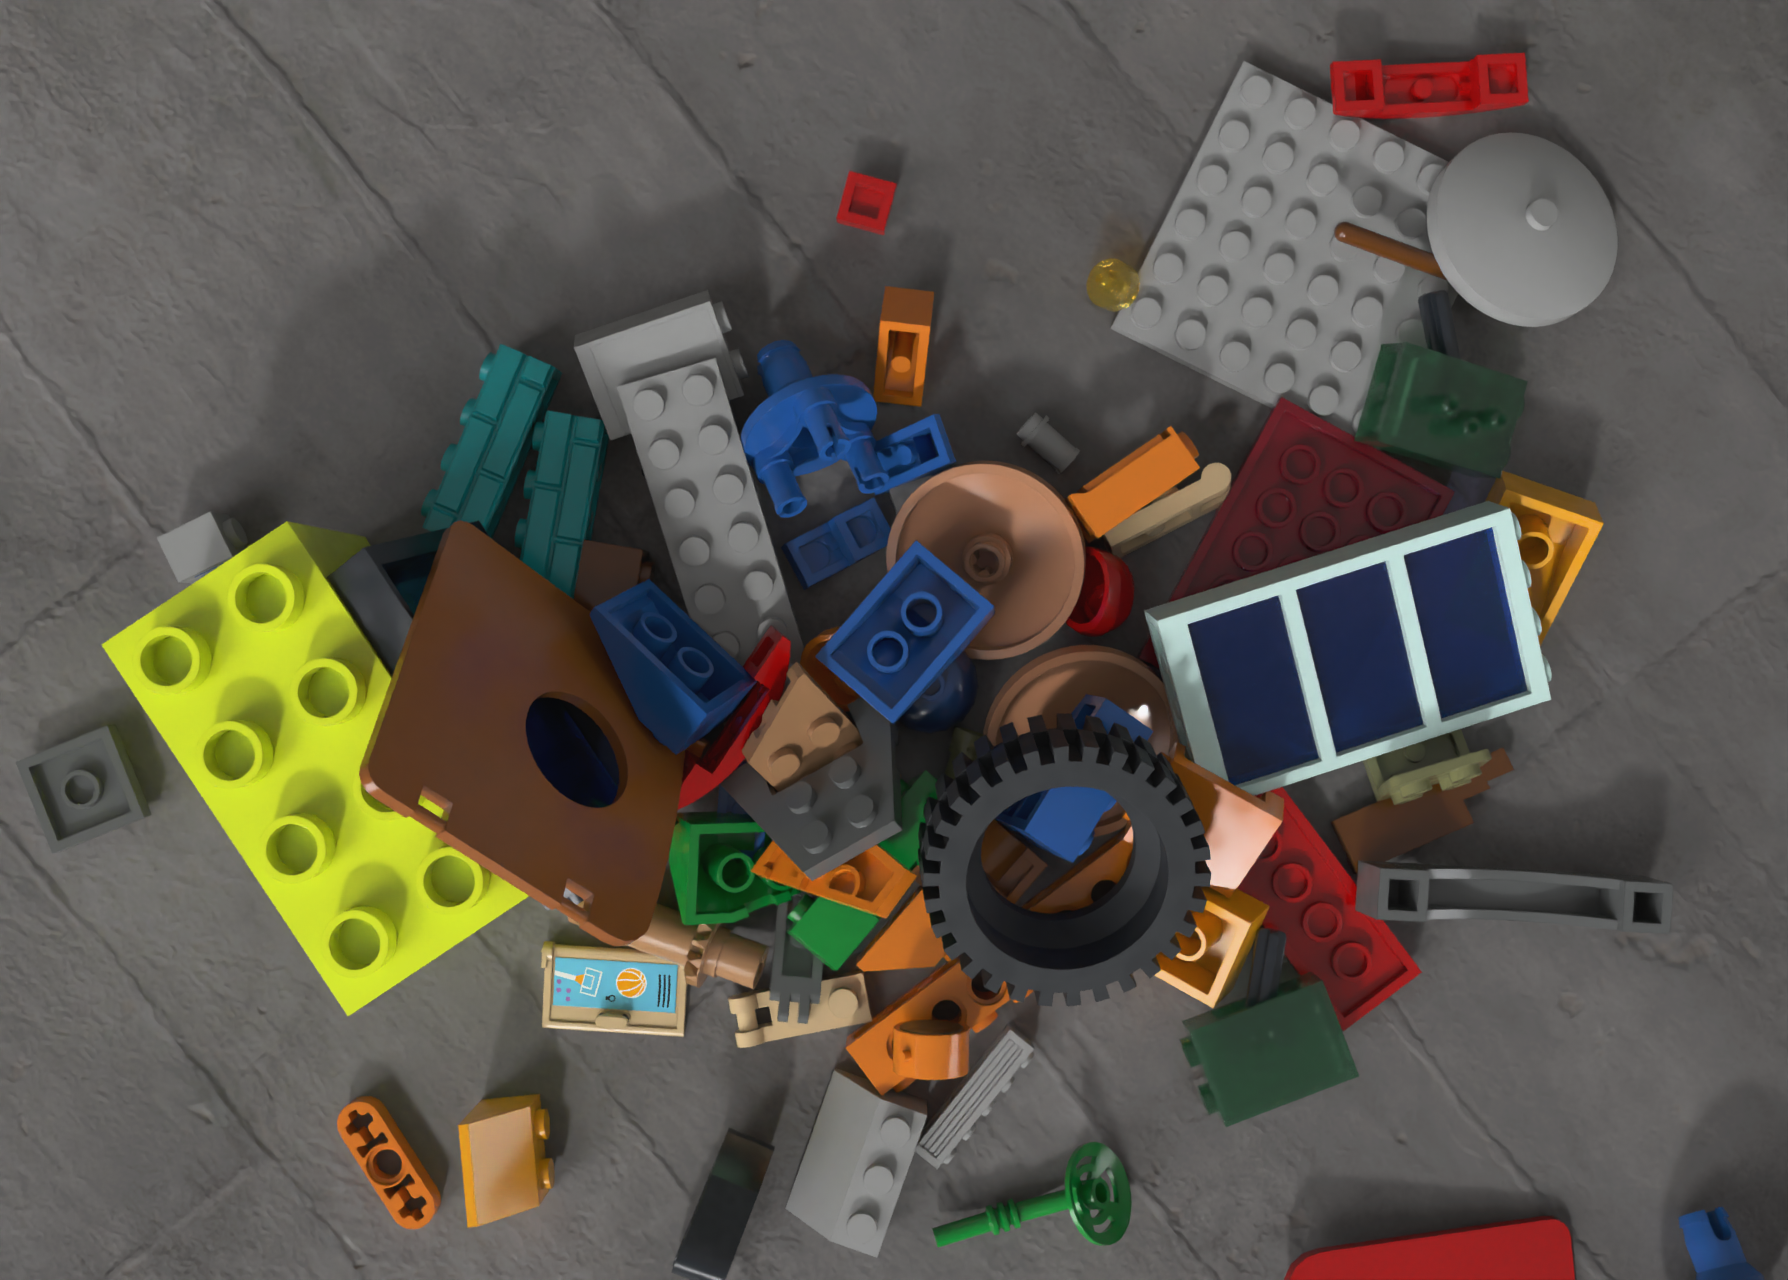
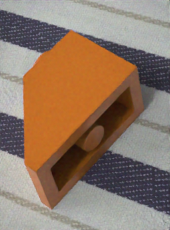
(903, 346)
(904, 940)

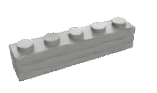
(974, 1096)

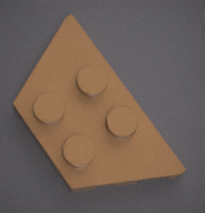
(800, 733)

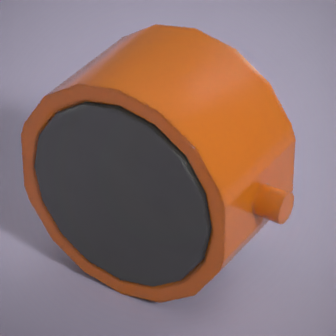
(931, 1049)

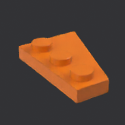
(866, 882)

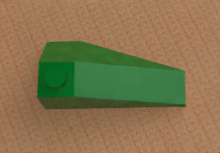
(707, 878)

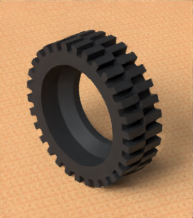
(1079, 946)

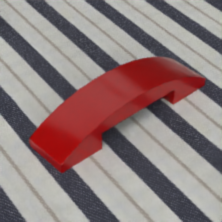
(1428, 89)
(769, 667)

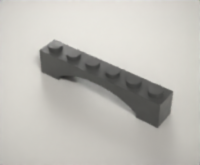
(1526, 895)

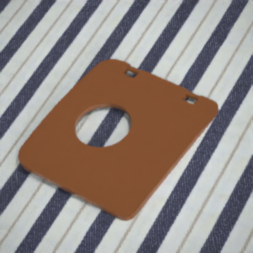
(455, 732)

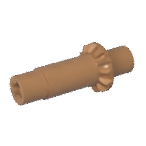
(702, 949)

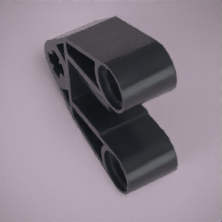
(723, 1208)

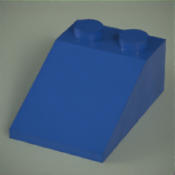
(906, 632)
(669, 666)

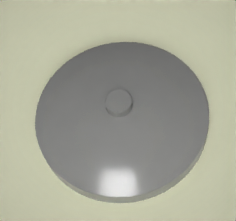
(1522, 229)

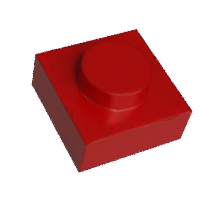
(866, 203)

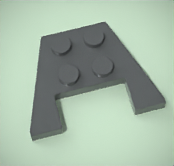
(836, 808)

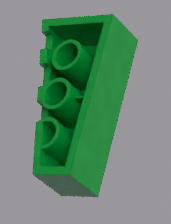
(836, 930)

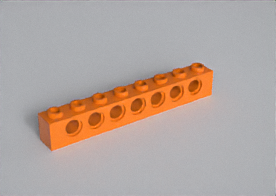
(872, 1042)

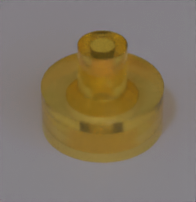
(1112, 285)

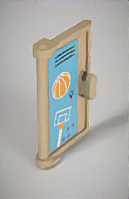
(613, 982)

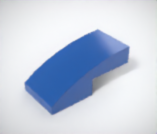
(838, 543)

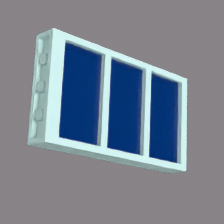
(1354, 651)

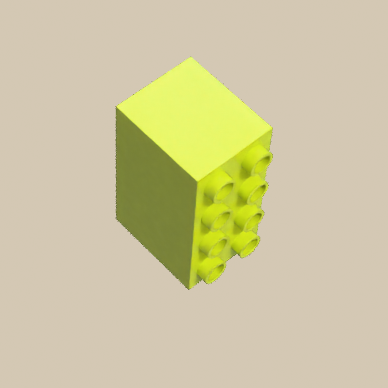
(270, 716)

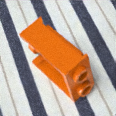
(1133, 482)

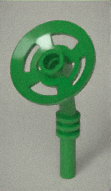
(1078, 1197)

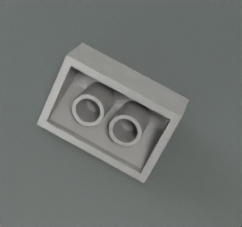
(856, 1162)

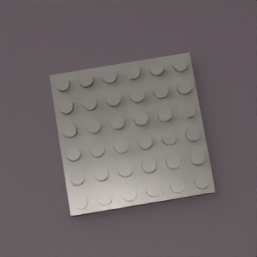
(1250, 260)

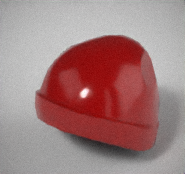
(1105, 595)

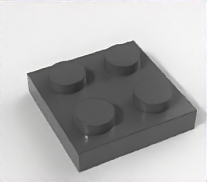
(83, 788)

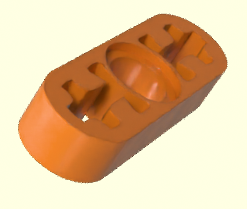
(383, 1183)

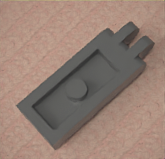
(795, 970)

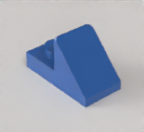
(914, 452)

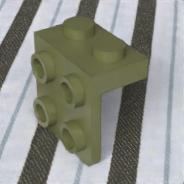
(1414, 768)

